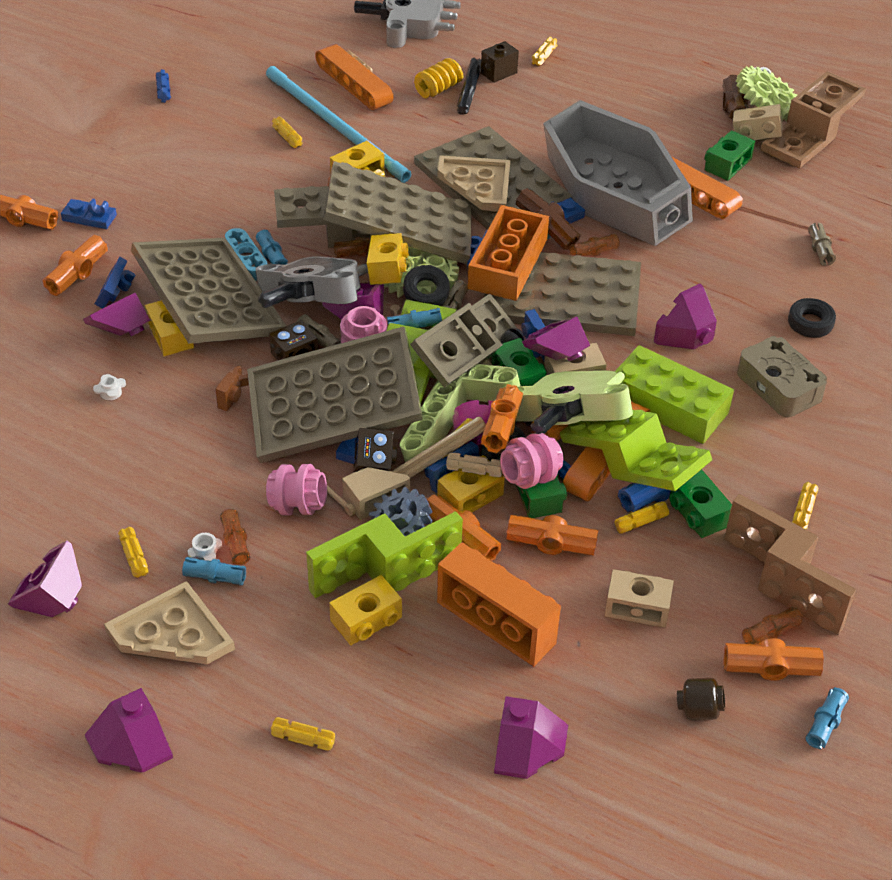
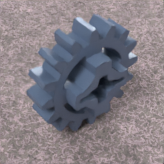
(402, 510)

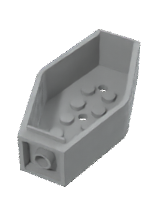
(623, 154)

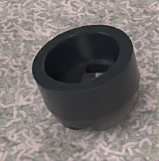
(511, 334)

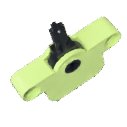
(575, 397)

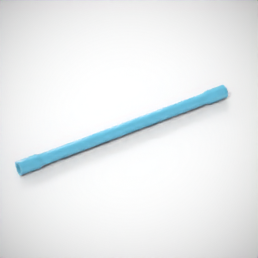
(283, 81)

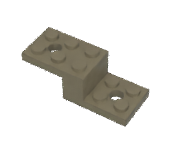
(311, 214)
(464, 338)

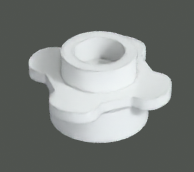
(109, 387)
(204, 546)

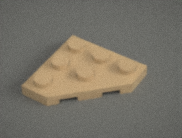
(477, 179)
(171, 627)

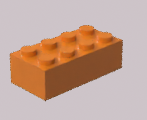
(508, 252)
(498, 603)

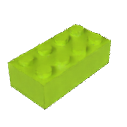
(676, 393)

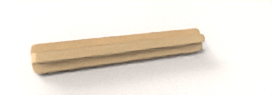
(442, 448)

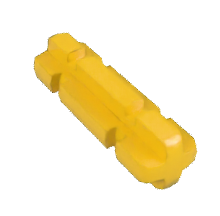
(544, 51)
(287, 132)
(805, 505)
(641, 517)
(133, 552)
(303, 733)

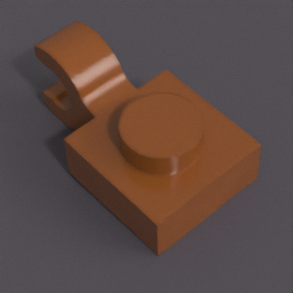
(230, 389)

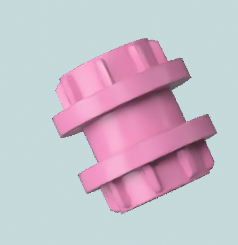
(361, 323)
(531, 460)
(296, 489)

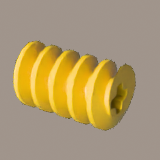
(438, 78)

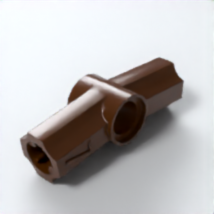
(732, 98)
(558, 226)

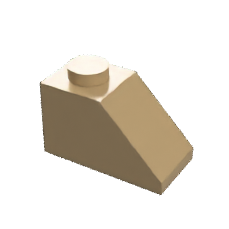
(369, 485)

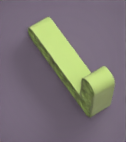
(478, 383)

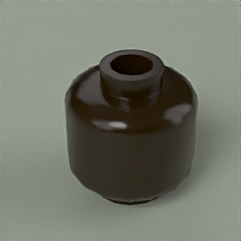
(701, 699)

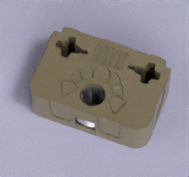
(781, 376)

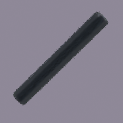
(469, 86)

